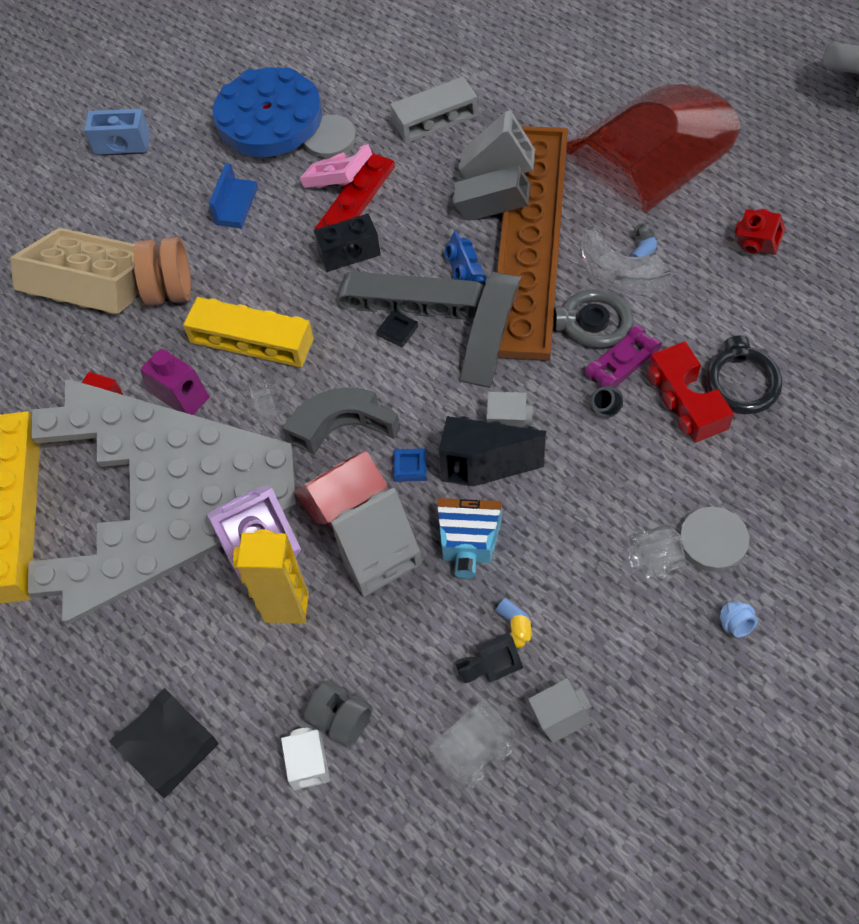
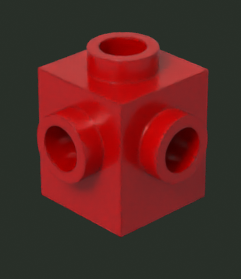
(760, 231)

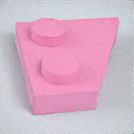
(336, 169)

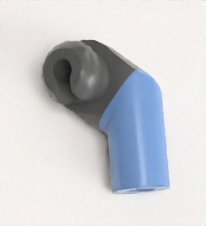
(645, 240)

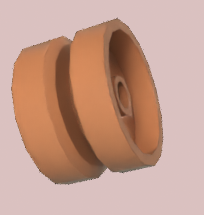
(162, 270)

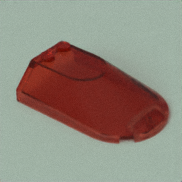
(664, 138)

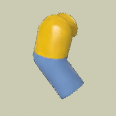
(519, 622)

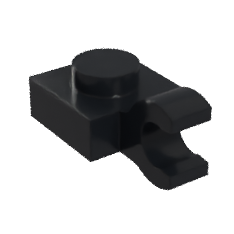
(495, 659)

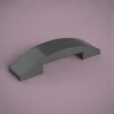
(489, 329)

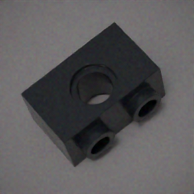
(347, 242)

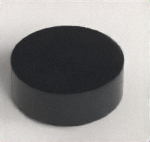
(594, 318)

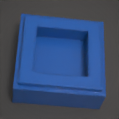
(410, 465)

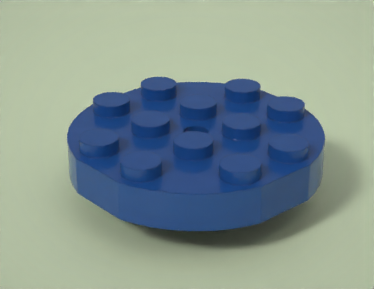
(267, 111)

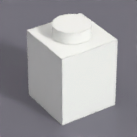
(305, 758)

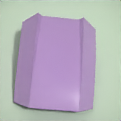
(249, 513)

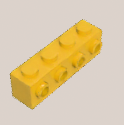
(249, 331)
(272, 576)

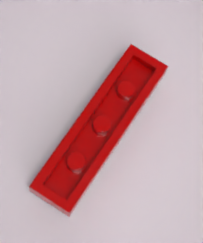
(360, 191)

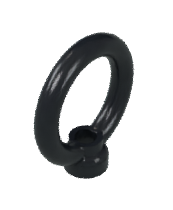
(737, 351)

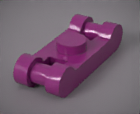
(623, 358)

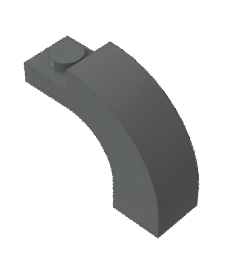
(335, 409)

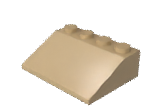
(78, 270)

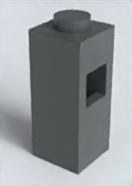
(492, 193)

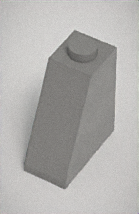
(498, 148)

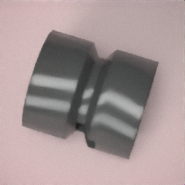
(335, 712)

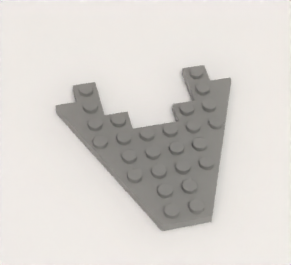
(177, 476)

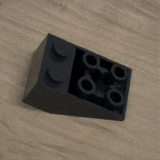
(488, 451)

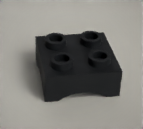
(164, 743)

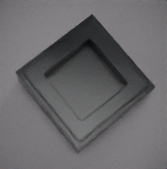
(397, 328)

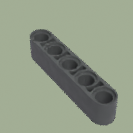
(410, 294)

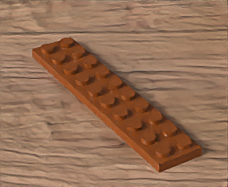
(532, 248)

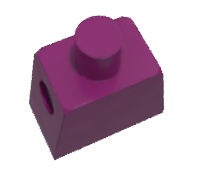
(165, 377)

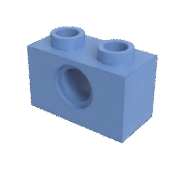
(117, 131)

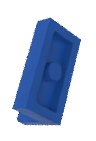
(231, 199)

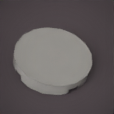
(333, 137)
(714, 539)

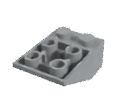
(376, 542)

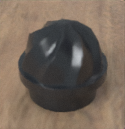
(607, 401)

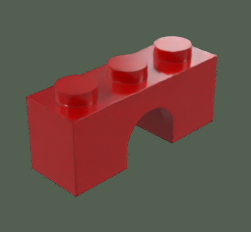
(698, 413)

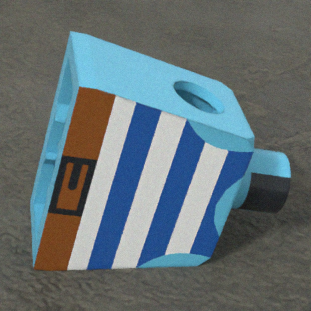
(468, 532)

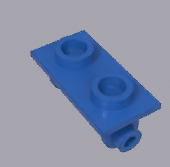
(463, 260)

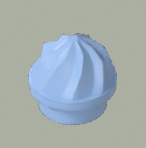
(738, 618)

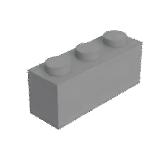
(434, 109)

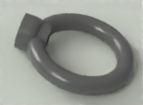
(565, 318)

